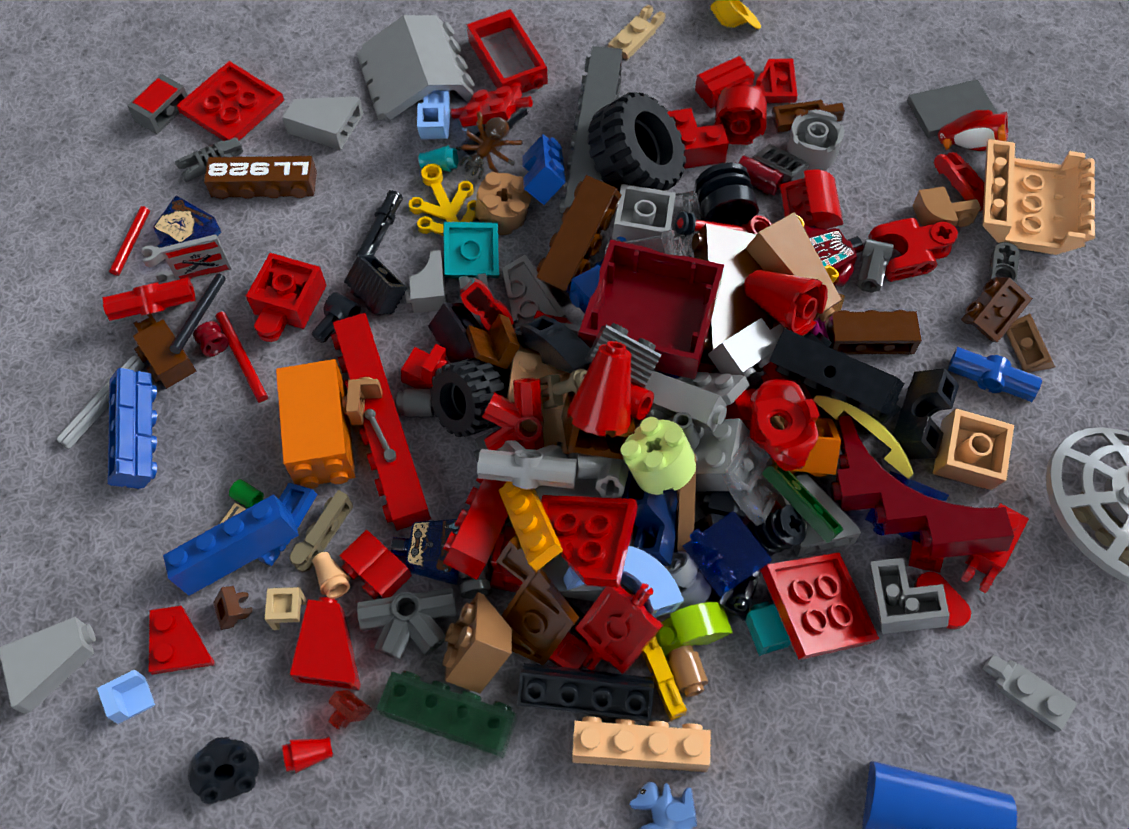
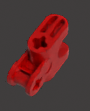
(917, 245)

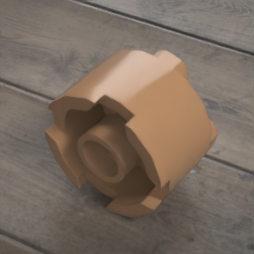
(502, 201)

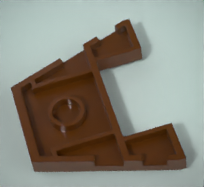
(537, 611)

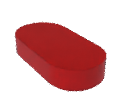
(958, 608)

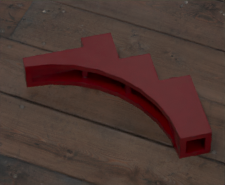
(942, 526)

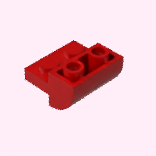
(813, 199)

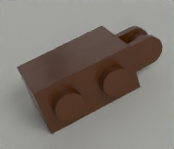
(154, 343)

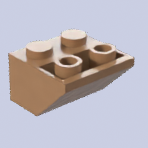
(476, 645)

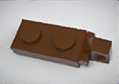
(786, 114)

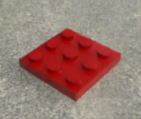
(230, 102)
(819, 605)

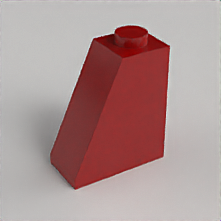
(325, 648)

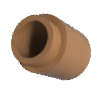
(687, 670)

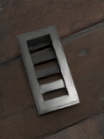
(790, 161)

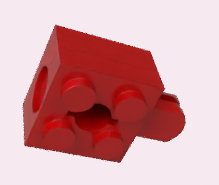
(274, 297)

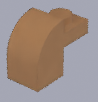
(935, 206)

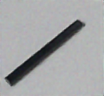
(197, 314)

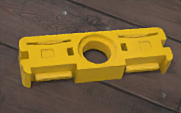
(664, 680)

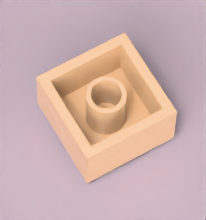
(974, 449)

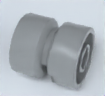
(689, 581)

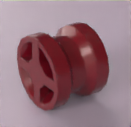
(210, 338)

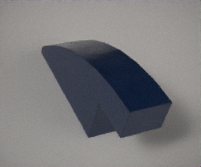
(655, 520)

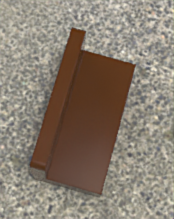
(497, 345)

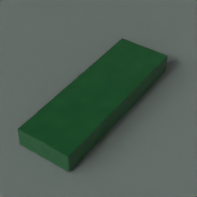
(803, 502)

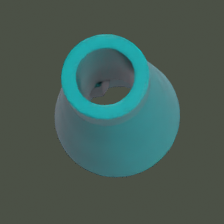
(444, 157)

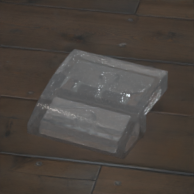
(747, 483)

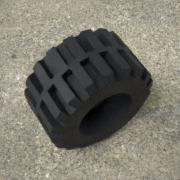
(462, 395)

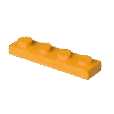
(530, 525)

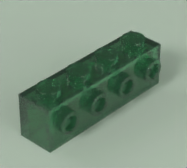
(447, 713)

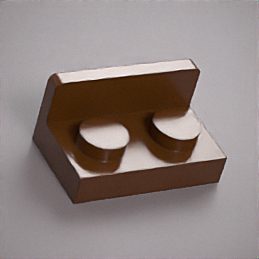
(997, 307)

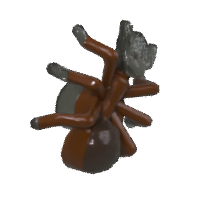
(489, 142)

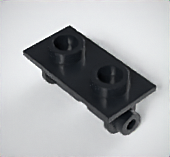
(740, 597)

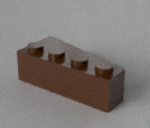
(579, 234)

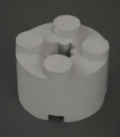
(816, 139)

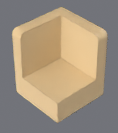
(283, 606)

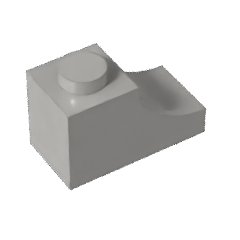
(428, 286)

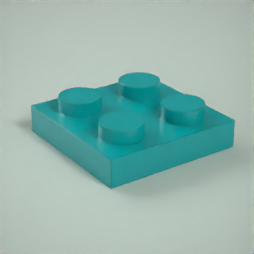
(470, 249)

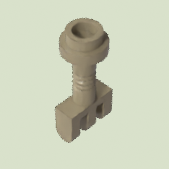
(557, 388)

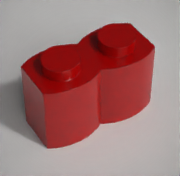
(480, 301)
(374, 566)

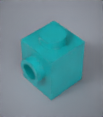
(767, 628)

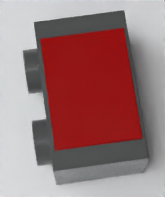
(157, 103)

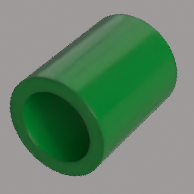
(245, 493)

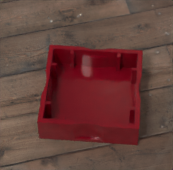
(657, 300)

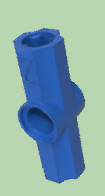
(995, 374)

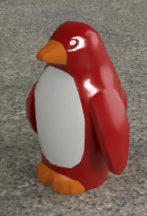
(974, 130)

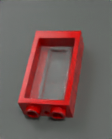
(507, 52)

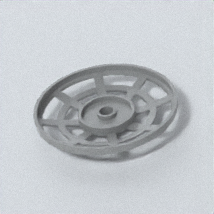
(1115, 495)

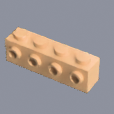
(641, 745)

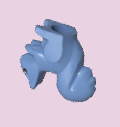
(667, 810)

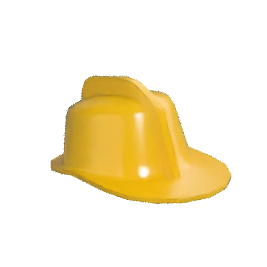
(733, 13)

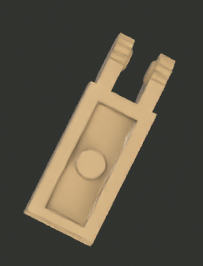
(637, 32)

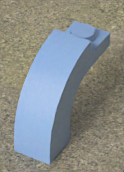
(434, 115)
(641, 569)

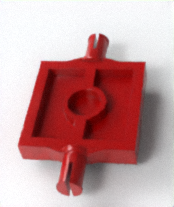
(492, 104)
(618, 627)

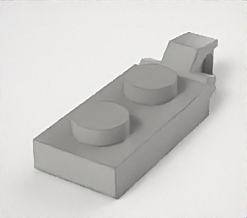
(1031, 692)

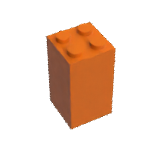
(313, 424)

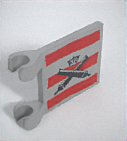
(188, 259)

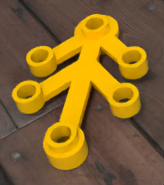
(445, 210)

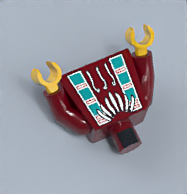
(835, 252)

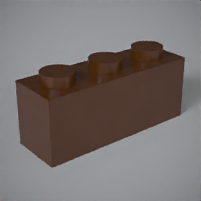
(874, 332)

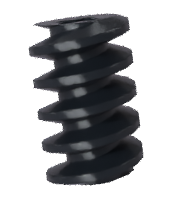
(780, 530)

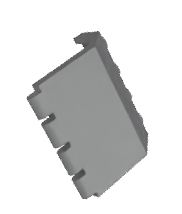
(411, 62)

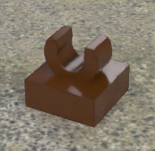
(228, 607)

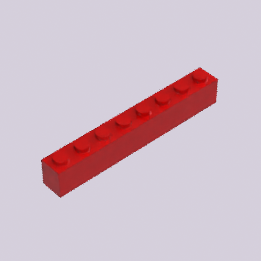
(397, 478)

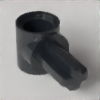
(335, 309)

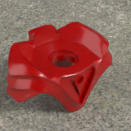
(797, 439)

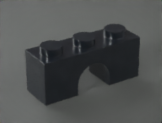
(926, 395)

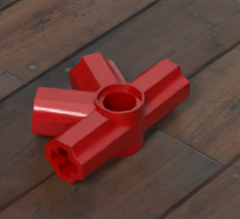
(149, 299)
(510, 414)

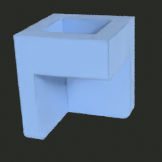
(126, 696)

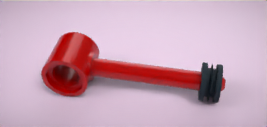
(687, 224)

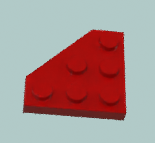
(593, 534)

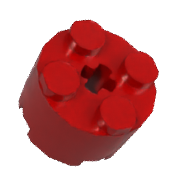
(742, 113)

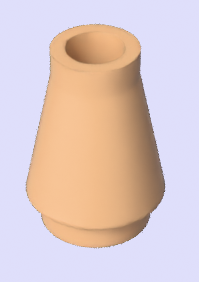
(331, 578)

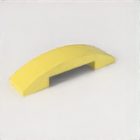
(895, 457)

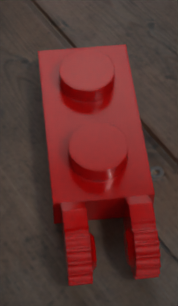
(961, 176)

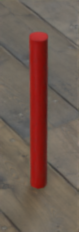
(241, 357)

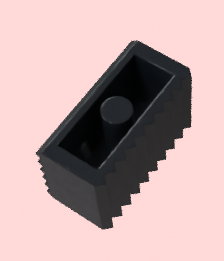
(375, 284)

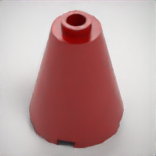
(788, 298)
(605, 393)

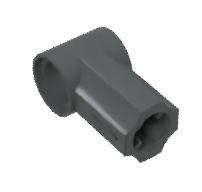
(874, 262)

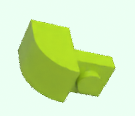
(693, 626)

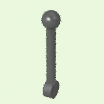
(389, 454)

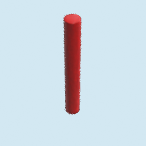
(129, 241)

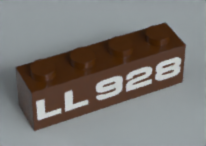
(260, 176)

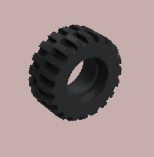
(636, 143)

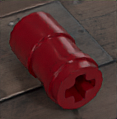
(762, 176)

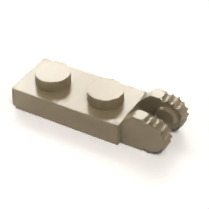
(322, 531)

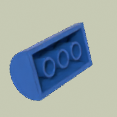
(923, 801)

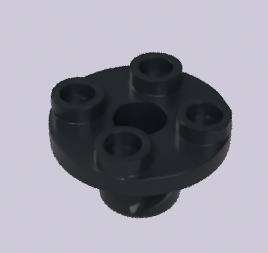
(223, 770)

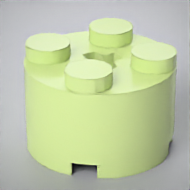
(659, 456)

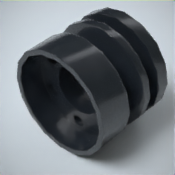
(726, 194)

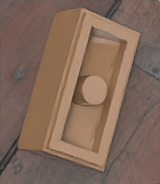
(1029, 345)

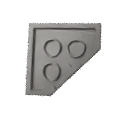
(725, 385)

